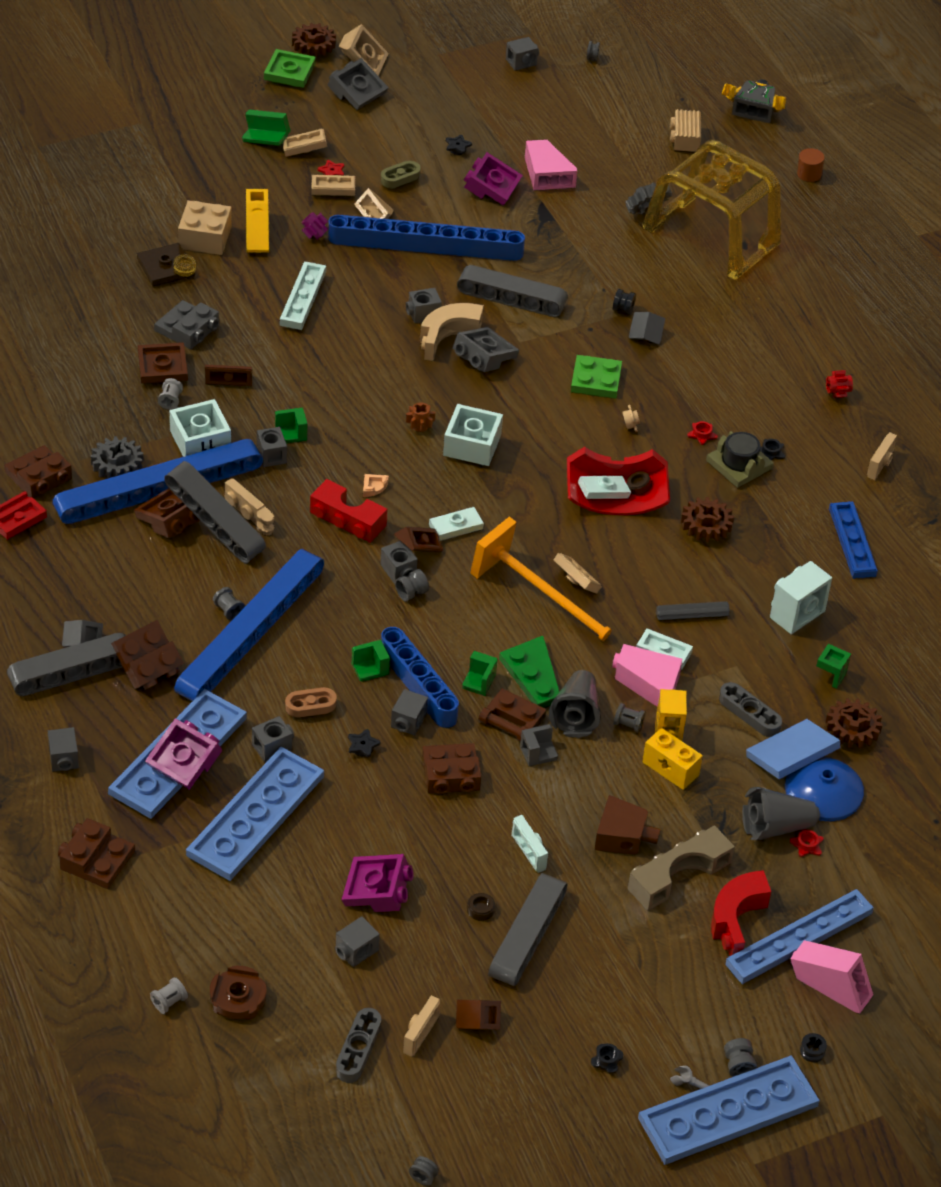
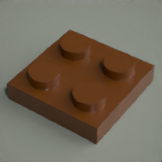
(162, 362)

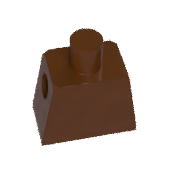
(624, 828)

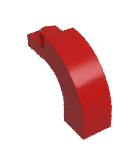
(738, 896)

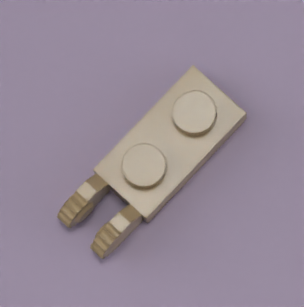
(249, 506)

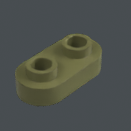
(400, 174)

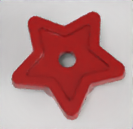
(332, 168)
(700, 427)
(810, 837)

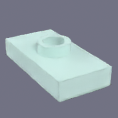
(604, 487)
(457, 523)
(530, 843)

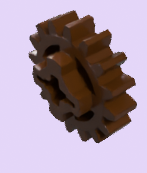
(314, 39)
(707, 519)
(854, 723)

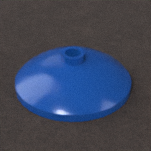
(830, 785)

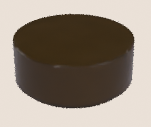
(639, 482)
(481, 906)

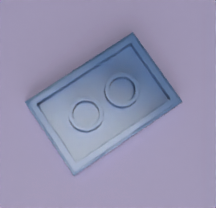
(793, 748)

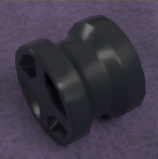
(624, 301)

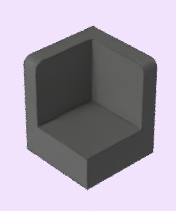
(647, 327)
(80, 632)
(537, 745)

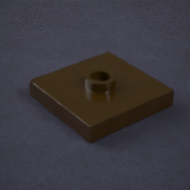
(159, 264)

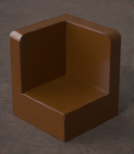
(478, 1014)

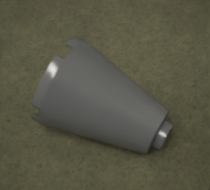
(576, 706)
(776, 813)

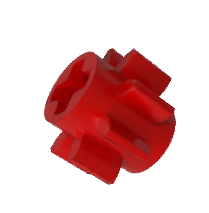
(839, 384)

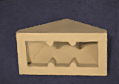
(373, 206)

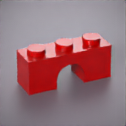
(363, 520)

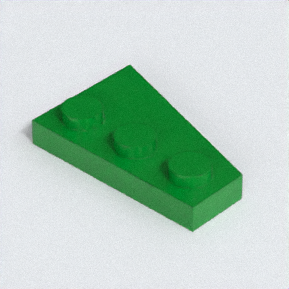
(532, 670)

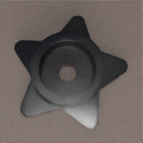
(457, 145)
(772, 449)
(362, 749)

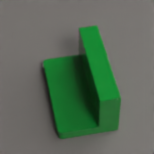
(266, 127)

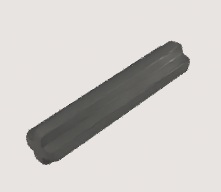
(692, 610)

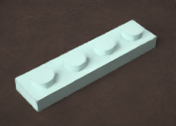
(302, 295)

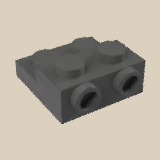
(357, 84)
(188, 323)
(484, 348)

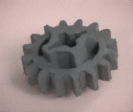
(640, 201)
(116, 457)

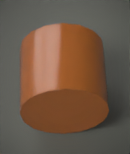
(810, 165)

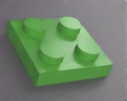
(289, 68)
(596, 376)

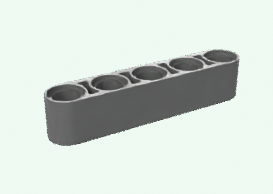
(512, 291)
(215, 512)
(64, 665)
(528, 929)

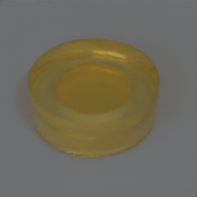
(184, 265)

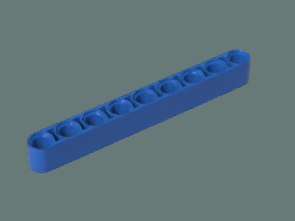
(426, 237)
(148, 482)
(249, 625)

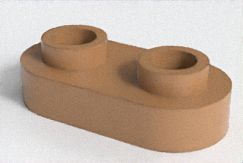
(310, 702)

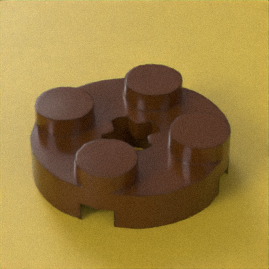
(241, 1006)

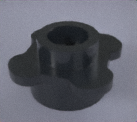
(607, 1051)

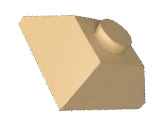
(361, 44)

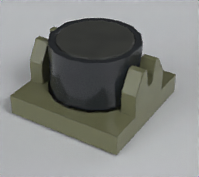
(742, 457)

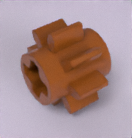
(420, 417)

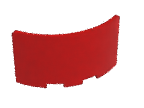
(588, 463)

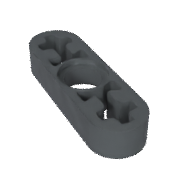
(746, 699)
(360, 1056)

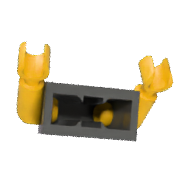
(754, 100)

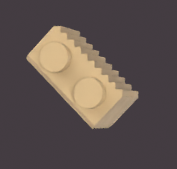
(686, 130)

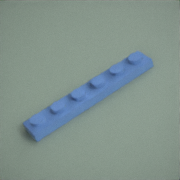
(812, 928)

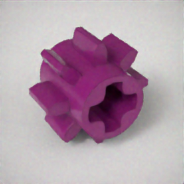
(314, 225)

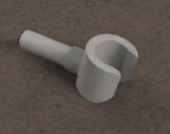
(686, 1077)

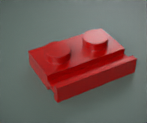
(20, 514)

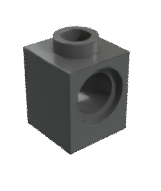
(522, 53)
(422, 303)
(272, 446)
(398, 560)
(409, 712)
(271, 736)
(63, 749)
(357, 942)

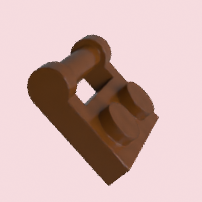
(513, 709)

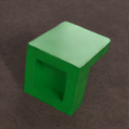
(292, 424)
(370, 660)
(834, 661)
(481, 673)

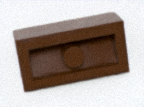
(228, 375)
(420, 539)

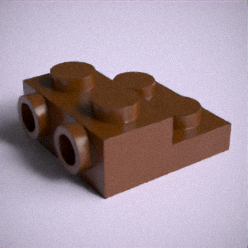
(39, 471)
(166, 514)
(147, 655)
(451, 768)
(95, 853)

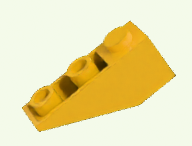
(257, 220)

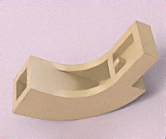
(446, 322)

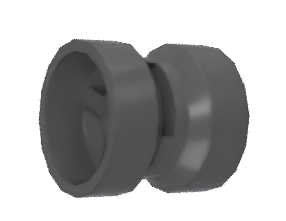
(413, 584)
(740, 1057)

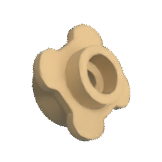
(631, 418)

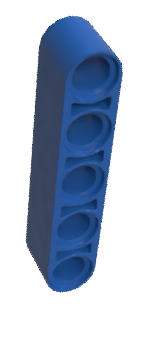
(420, 677)

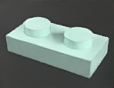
(663, 644)

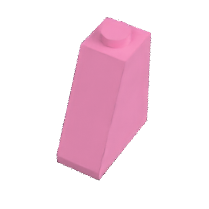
(548, 166)
(646, 671)
(833, 973)

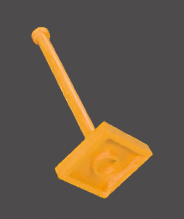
(496, 547)

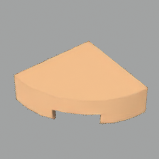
(374, 484)

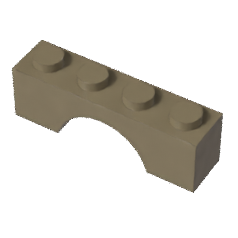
(705, 852)

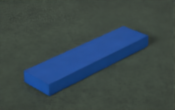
(853, 540)

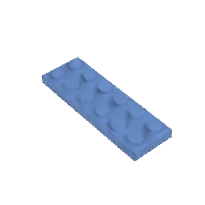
(150, 790)
(255, 813)
(728, 1109)

